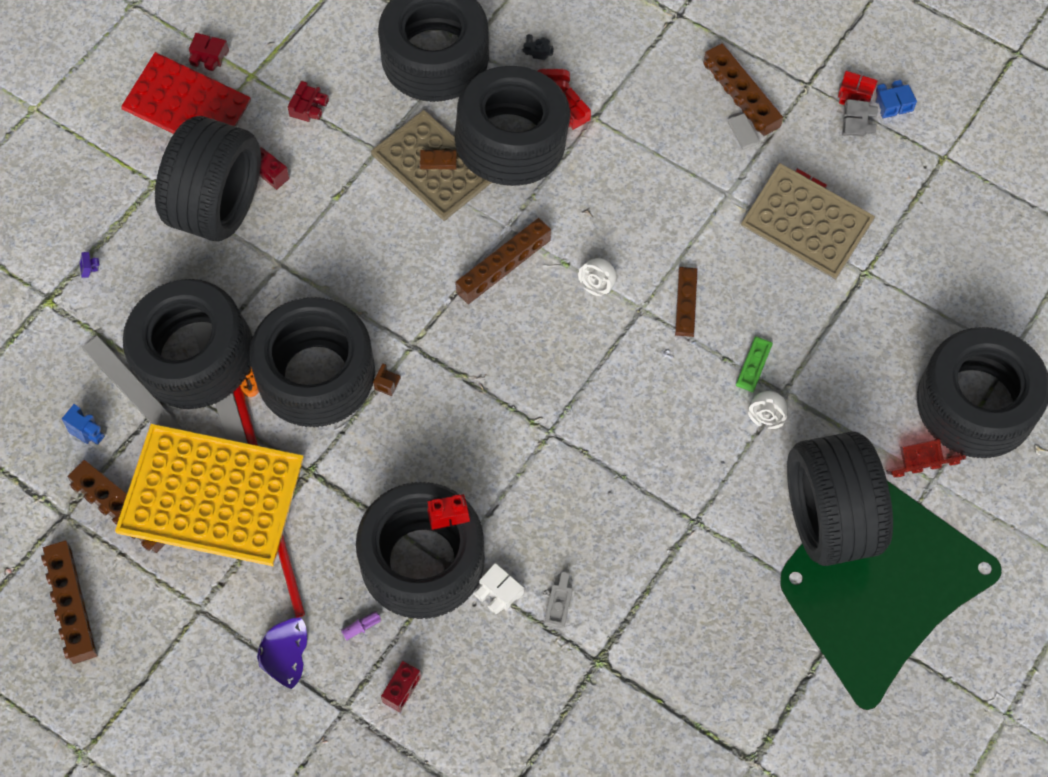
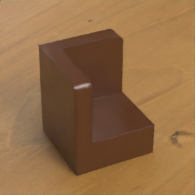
(386, 381)

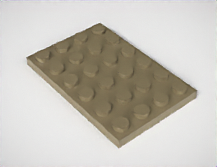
(439, 189)
(808, 221)

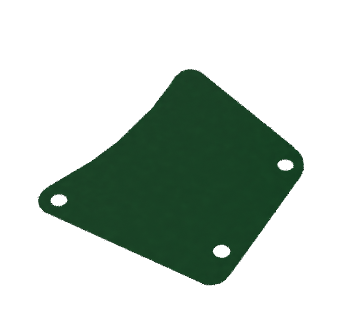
(882, 607)

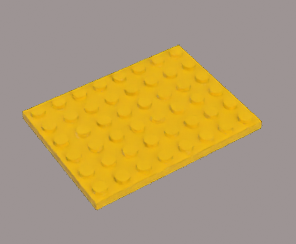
(210, 495)

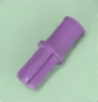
(361, 625)

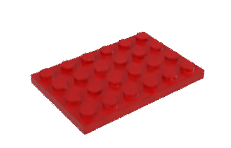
(174, 93)

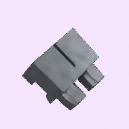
(856, 118)

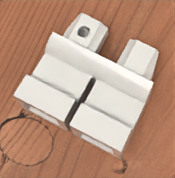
(500, 587)

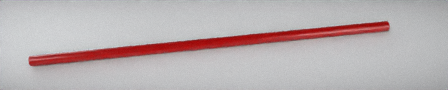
(282, 550)

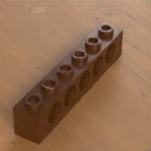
(742, 89)
(503, 261)
(85, 474)
(85, 647)

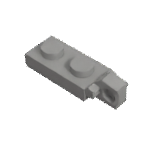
(559, 602)

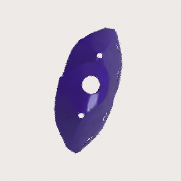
(282, 652)

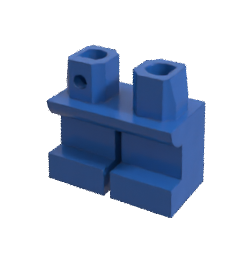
(895, 100)
(82, 427)

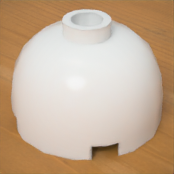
(597, 276)
(769, 409)

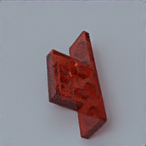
(922, 456)

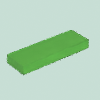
(754, 364)

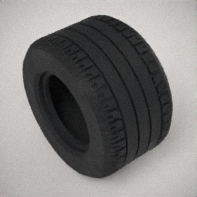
(437, 73)
(506, 155)
(207, 178)
(307, 325)
(211, 372)
(961, 423)
(839, 498)
(405, 511)

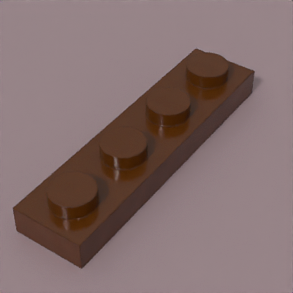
(686, 302)

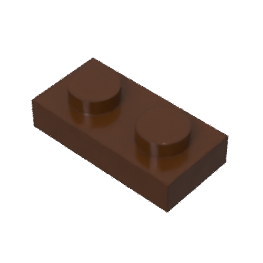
(438, 159)

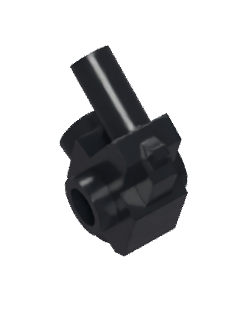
(539, 49)

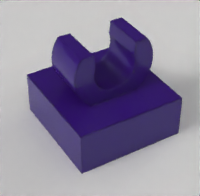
(88, 264)

